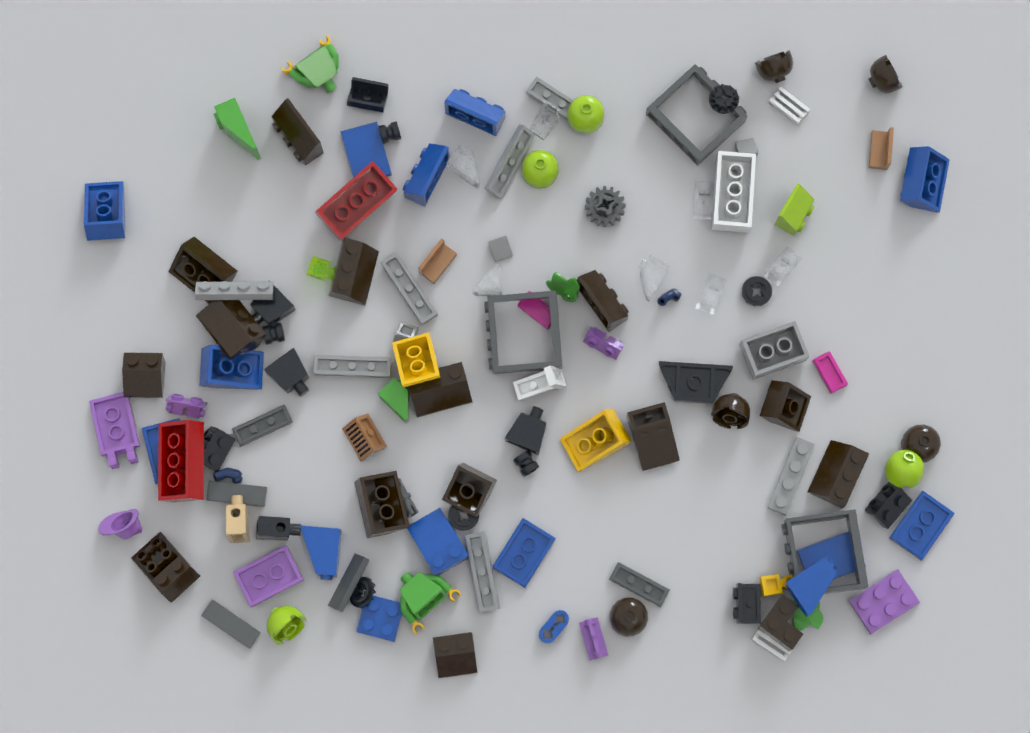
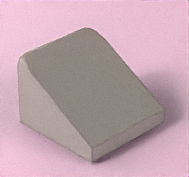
(746, 146)
(500, 248)
(405, 331)

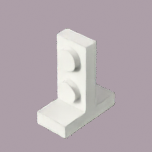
(540, 383)

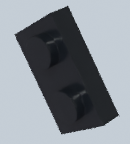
(368, 94)
(216, 447)
(888, 504)
(747, 604)

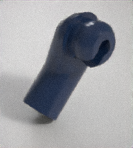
(666, 297)
(228, 473)

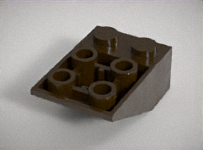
(653, 436)
(165, 567)

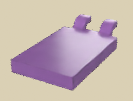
(115, 428)

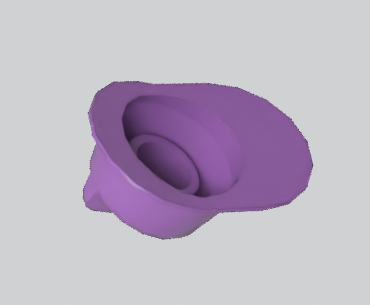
(122, 524)

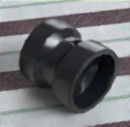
(390, 132)
(273, 333)
(526, 463)

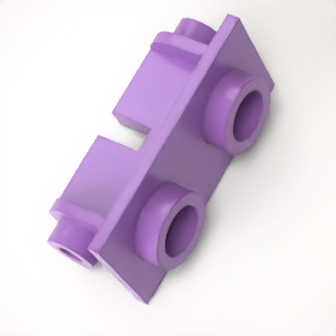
(595, 339)
(193, 405)
(593, 638)

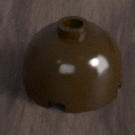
(775, 66)
(884, 76)
(731, 410)
(923, 441)
(628, 617)

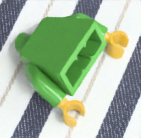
(316, 68)
(422, 595)

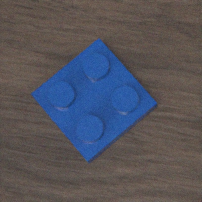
(380, 619)

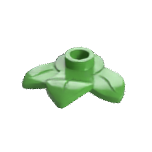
(566, 288)
(801, 622)

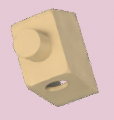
(237, 527)

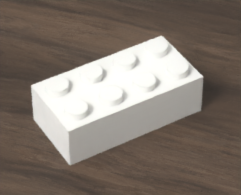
(733, 191)

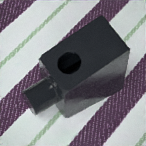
(272, 310)
(289, 373)
(528, 431)
(267, 529)

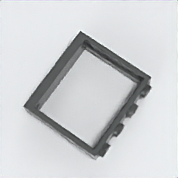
(676, 135)
(491, 327)
(855, 543)

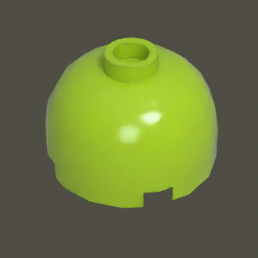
(585, 114)
(540, 169)
(904, 469)
(285, 623)

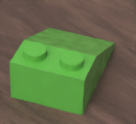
(232, 121)

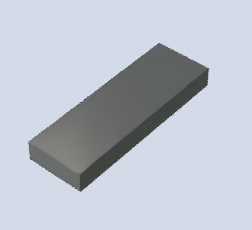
(262, 425)
(223, 491)
(348, 582)
(639, 584)
(230, 624)

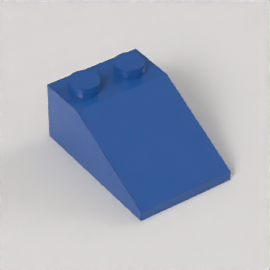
(104, 211)
(237, 373)
(438, 542)

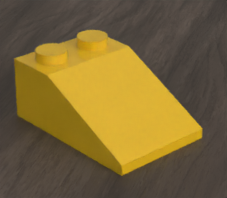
(416, 359)
(595, 439)

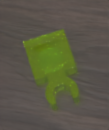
(320, 269)

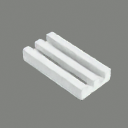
(791, 98)
(768, 648)

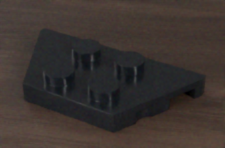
(694, 381)

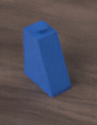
(323, 549)
(811, 584)

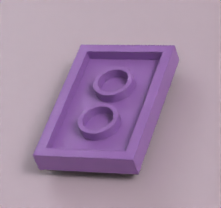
(268, 576)
(884, 601)

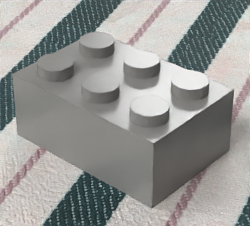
(774, 350)

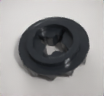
(718, 105)
(755, 282)
(464, 524)
(356, 598)

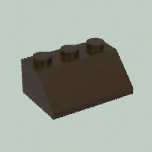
(296, 133)
(199, 264)
(353, 271)
(602, 300)
(231, 327)
(443, 392)
(838, 473)
(381, 504)

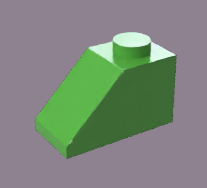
(396, 398)

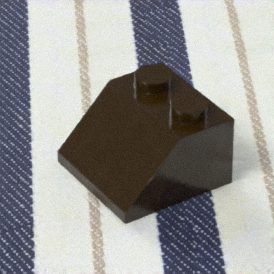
(143, 375)
(785, 405)
(469, 489)
(455, 655)

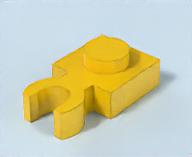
(773, 584)

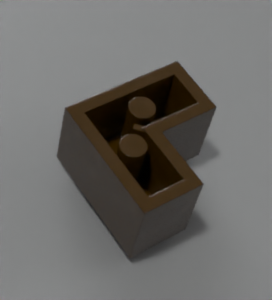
(777, 625)

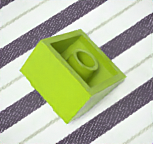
(795, 210)

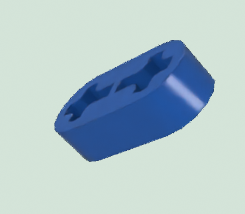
(550, 623)

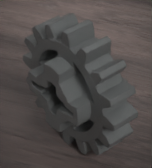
(599, 210)

